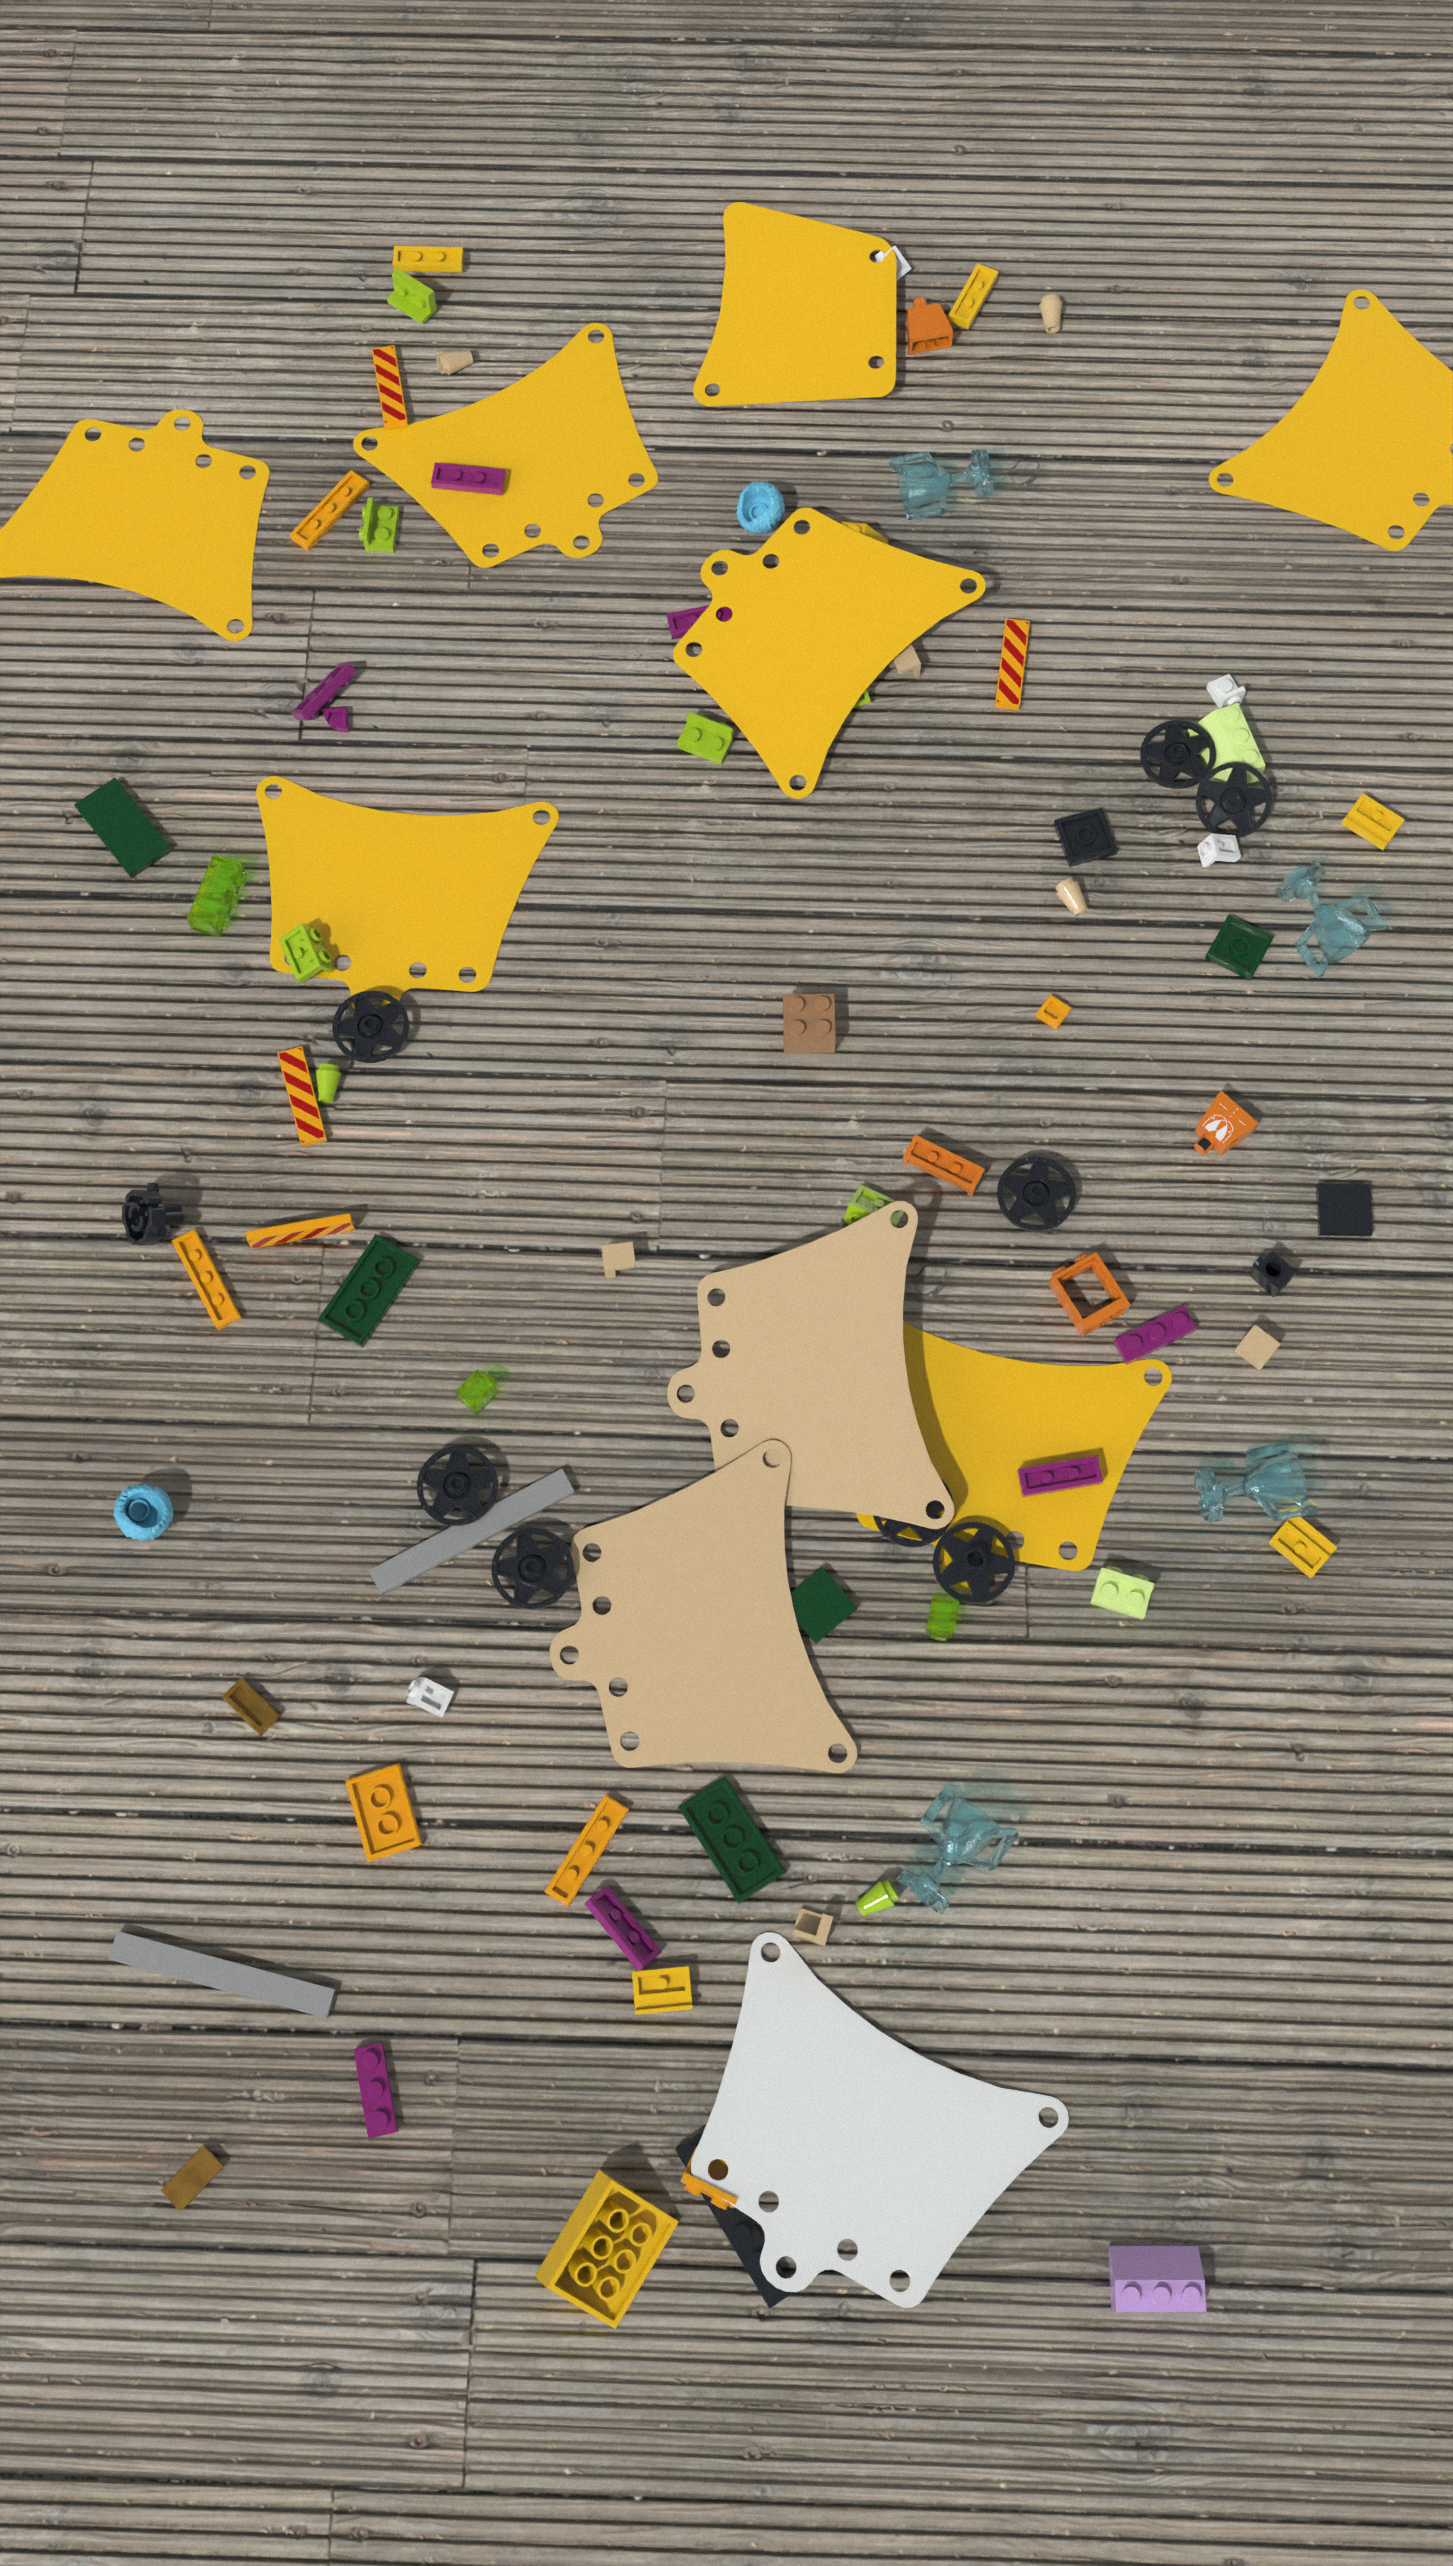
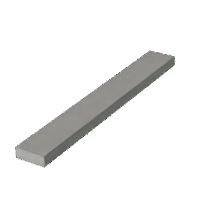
(460, 1539)
(222, 1974)

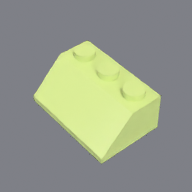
(1231, 741)

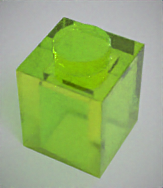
(477, 1391)
(941, 1618)

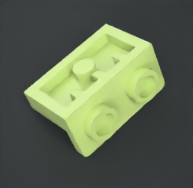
(1122, 1592)

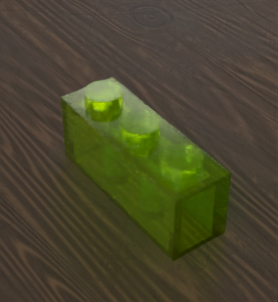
(217, 896)

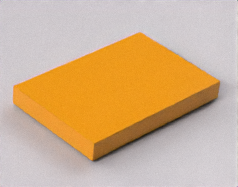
(383, 1812)

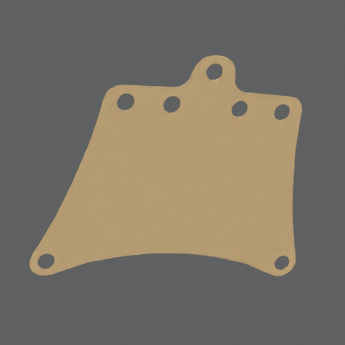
(820, 1371)
(702, 1628)

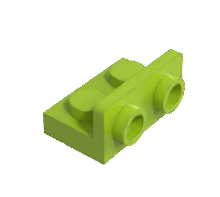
(412, 297)
(379, 527)
(705, 738)
(306, 952)
(867, 1202)

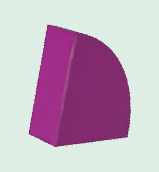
(337, 718)

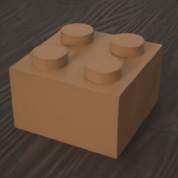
(809, 1023)

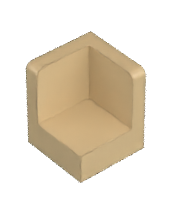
(907, 661)
(617, 1257)
(1257, 1347)
(812, 1926)

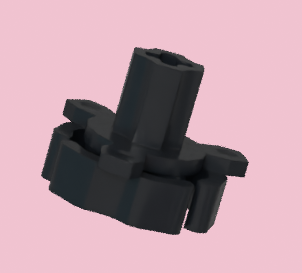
(151, 1219)

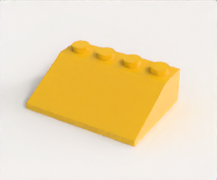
(606, 2249)

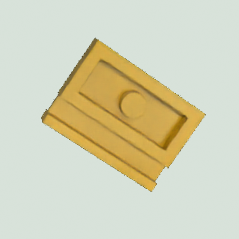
(1373, 821)
(1302, 1545)
(662, 1990)

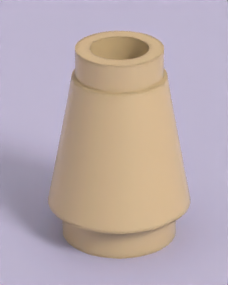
(1051, 312)
(452, 361)
(1071, 896)

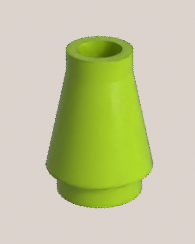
(327, 1082)
(878, 1898)

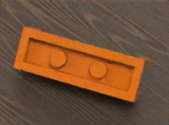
(943, 1164)

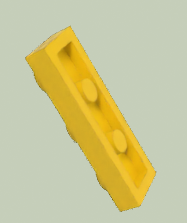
(428, 259)
(973, 296)

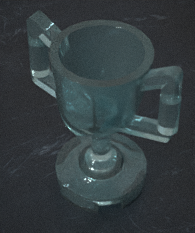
(925, 482)
(1334, 927)
(1270, 1483)
(961, 1838)

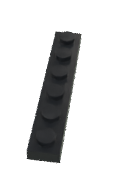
(742, 2236)

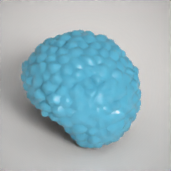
(760, 507)
(143, 1512)

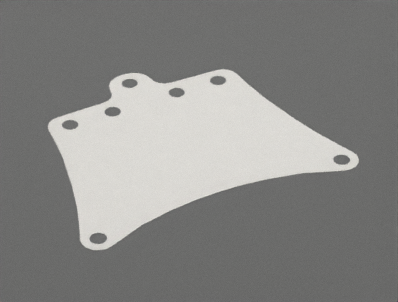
(856, 2137)

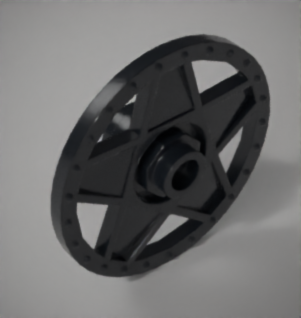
(1177, 754)
(1233, 799)
(370, 1026)
(1036, 1194)
(457, 1485)
(927, 1535)
(973, 1562)
(532, 1568)

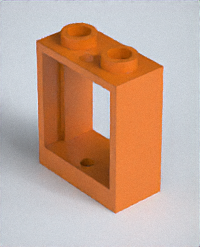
(1101, 1317)

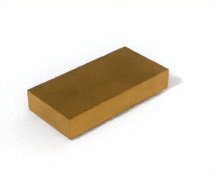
(251, 1706)
(192, 2178)

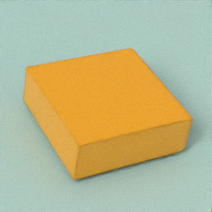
(1053, 1012)

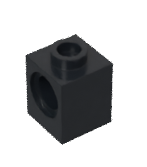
(1271, 1284)

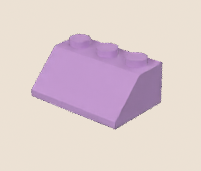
(1156, 2279)

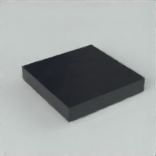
(1085, 837)
(1344, 1209)

